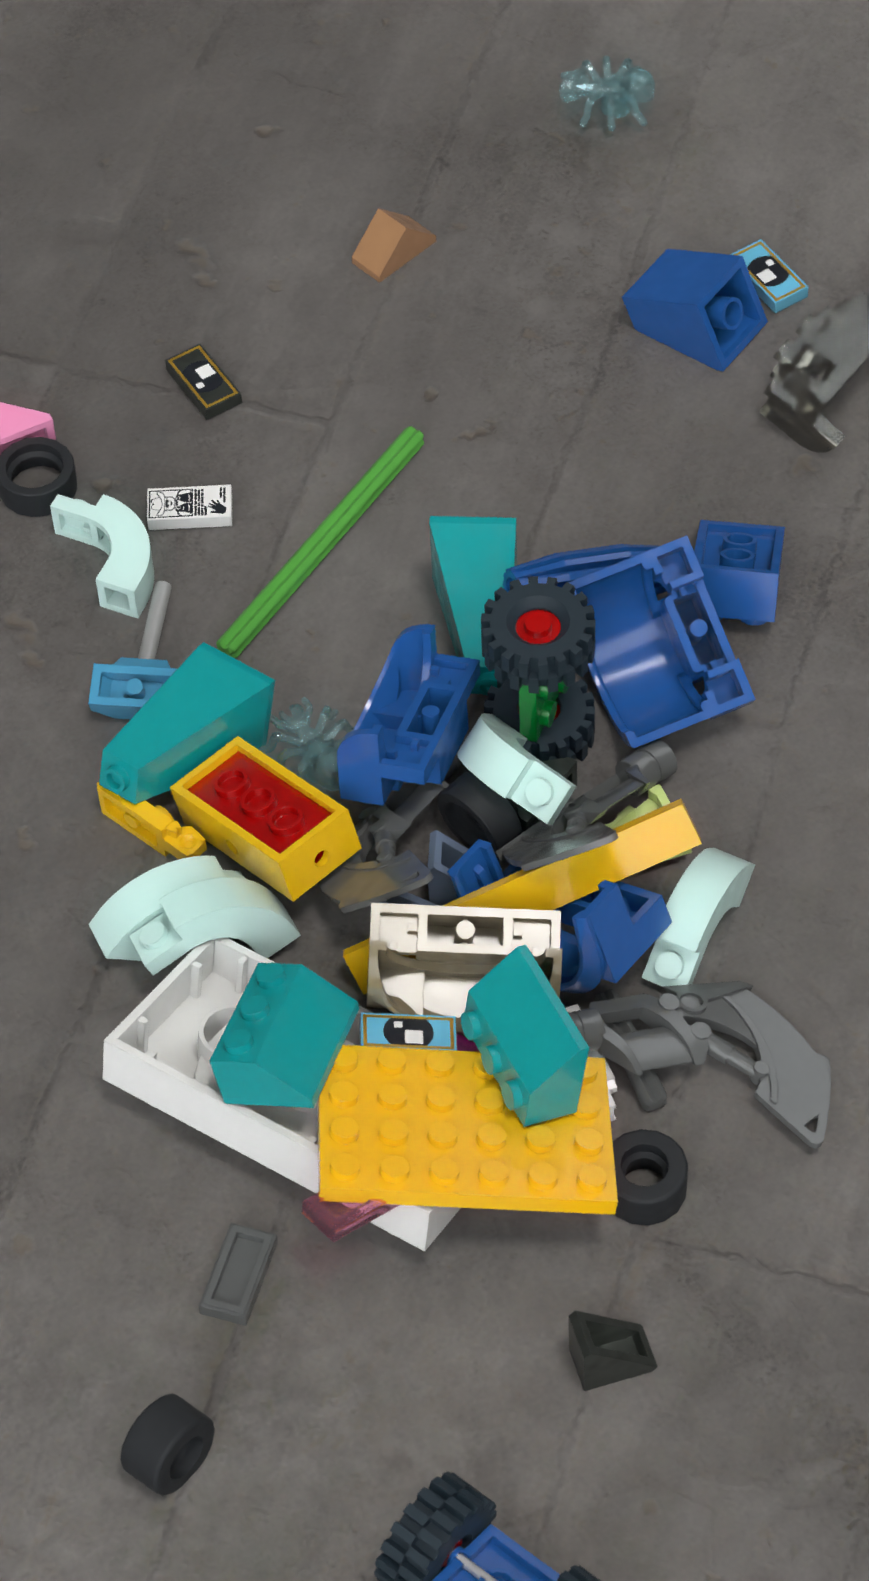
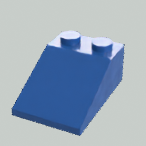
(741, 568)

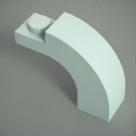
(113, 527)
(498, 759)
(139, 902)
(697, 904)
(213, 911)

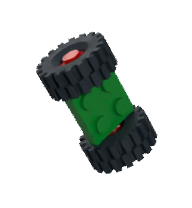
(536, 645)

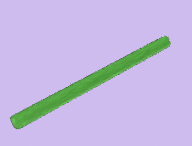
(320, 542)

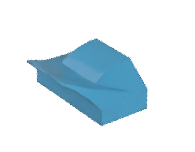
(126, 685)

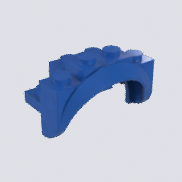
(409, 721)

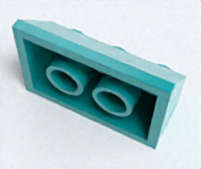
(282, 1038)
(526, 1039)

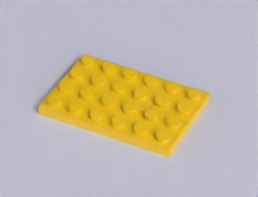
(439, 1135)

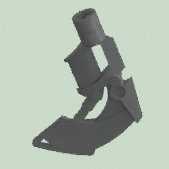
(573, 829)
(359, 882)
(789, 1072)

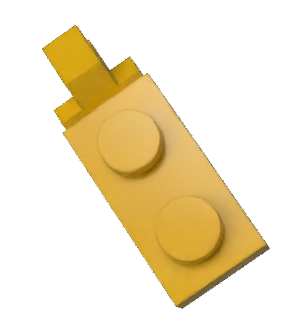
(152, 825)

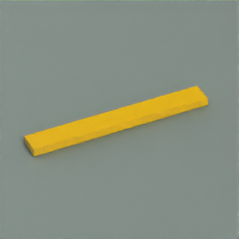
(548, 887)

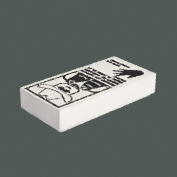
(189, 507)

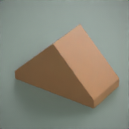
(390, 244)

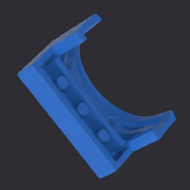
(609, 924)

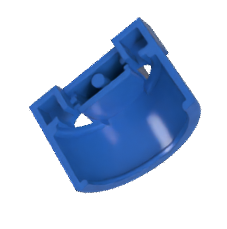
(658, 649)

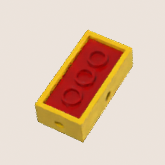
(266, 818)

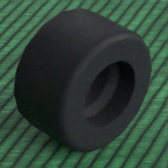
(656, 1152)
(167, 1444)

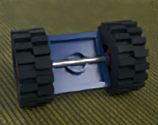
(452, 1539)

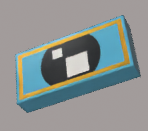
(772, 277)
(408, 1031)

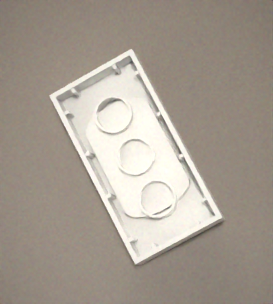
(164, 1060)

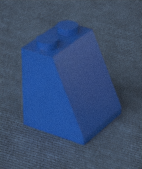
(697, 305)

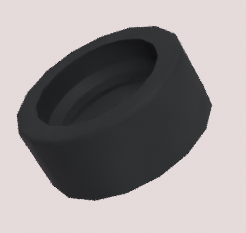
(33, 453)
(478, 812)

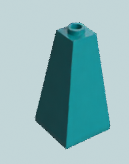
(466, 571)
(186, 723)

